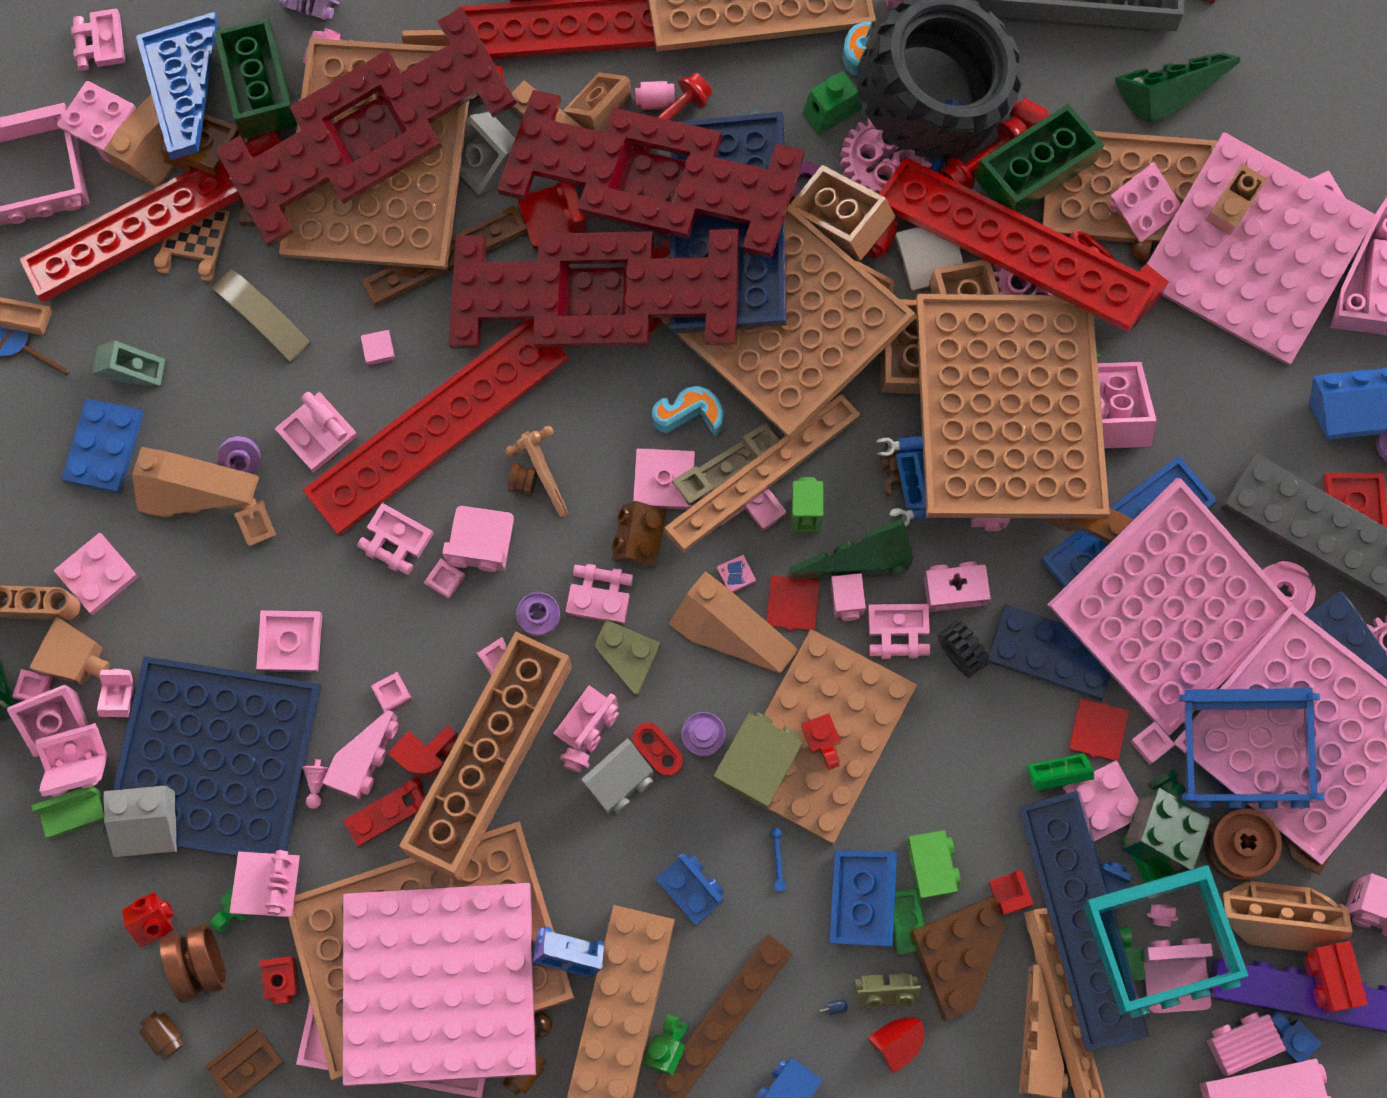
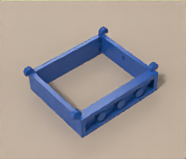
(1251, 700)

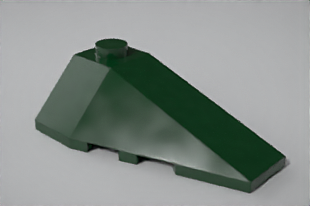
(1168, 90)
(878, 554)

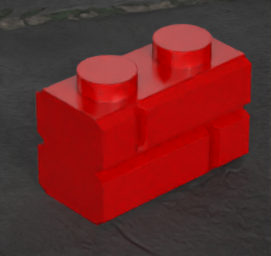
(1335, 977)

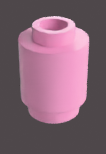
(655, 95)

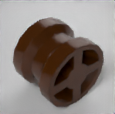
(522, 479)

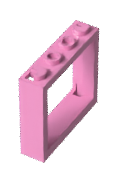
(33, 123)

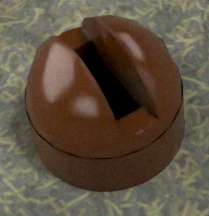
(1143, 250)
(546, 1023)

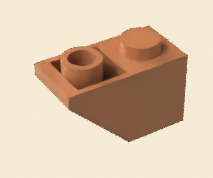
(1236, 199)

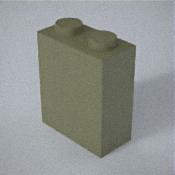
(758, 760)

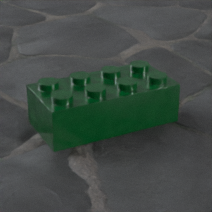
(255, 78)
(1039, 160)

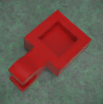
(822, 736)

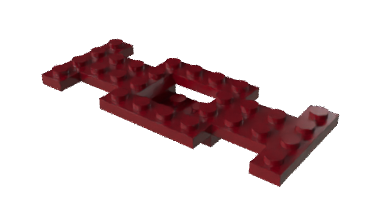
(371, 140)
(646, 186)
(595, 303)

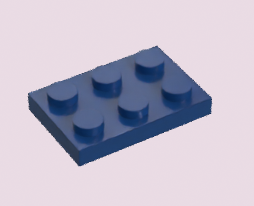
(102, 446)
(863, 898)

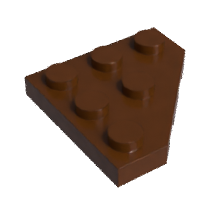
(959, 953)

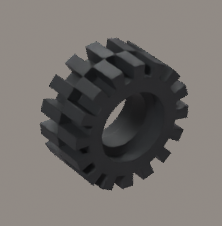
(963, 648)

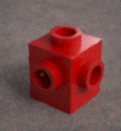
(148, 919)

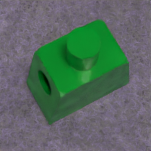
(835, 99)

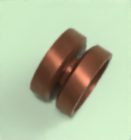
(1260, 839)
(193, 963)

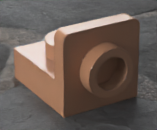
(254, 522)

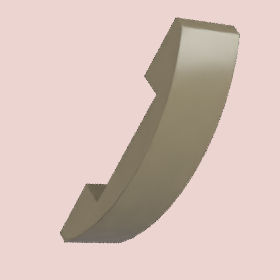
(261, 315)
(701, 481)

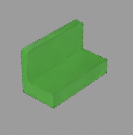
(70, 811)

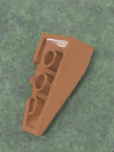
(1041, 1055)

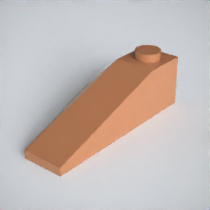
(138, 146)
(180, 484)
(723, 622)

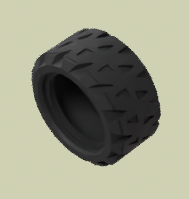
(911, 116)

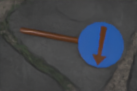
(14, 341)

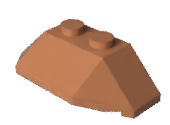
(1285, 916)

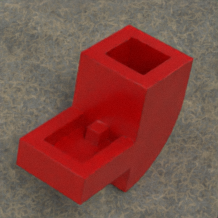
(423, 760)

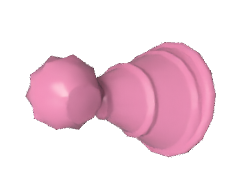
(314, 777)

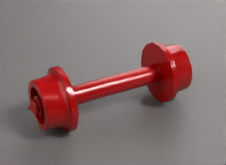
(694, 90)
(962, 172)

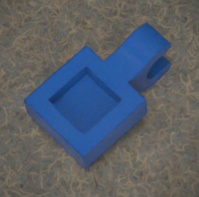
(1296, 1037)

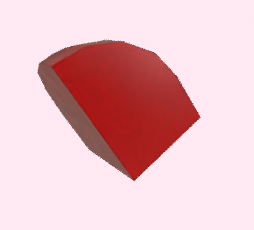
(898, 1041)

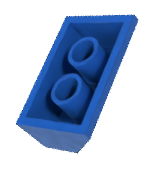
(1350, 403)

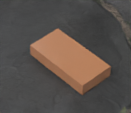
(24, 316)

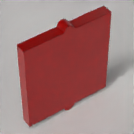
(793, 603)
(1098, 730)

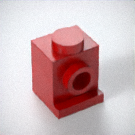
(288, 970)

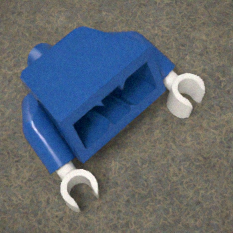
(911, 472)

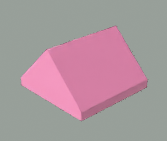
(48, 715)

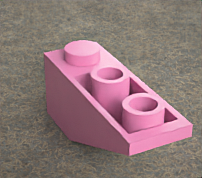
(355, 763)

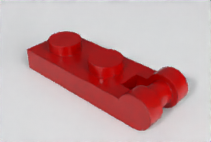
(385, 813)

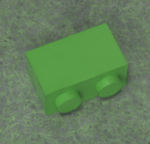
(807, 505)
(932, 864)

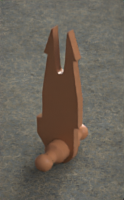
(530, 443)

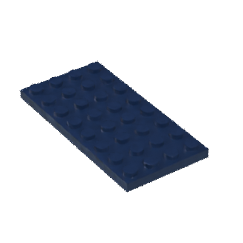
(760, 278)

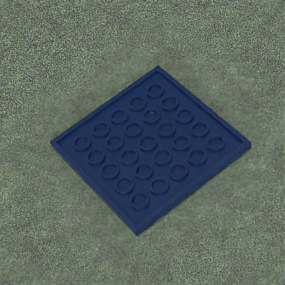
(225, 747)

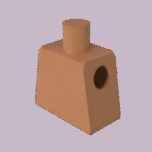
(68, 654)

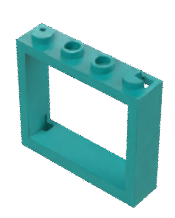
(1203, 879)

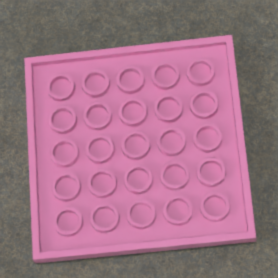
(1277, 263)
(1171, 604)
(1268, 747)
(438, 985)

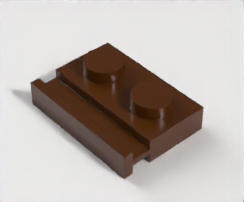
(244, 1064)

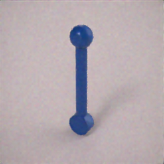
(779, 885)

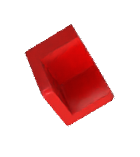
(1011, 893)

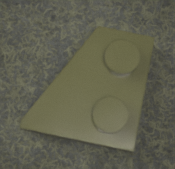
(627, 654)

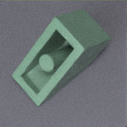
(128, 365)

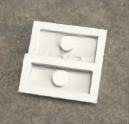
(924, 253)

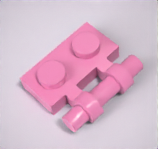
(106, 36)
(400, 531)
(595, 602)
(899, 620)

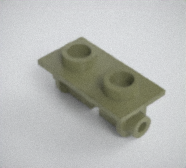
(902, 991)

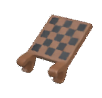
(198, 241)

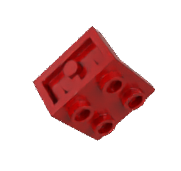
(552, 212)

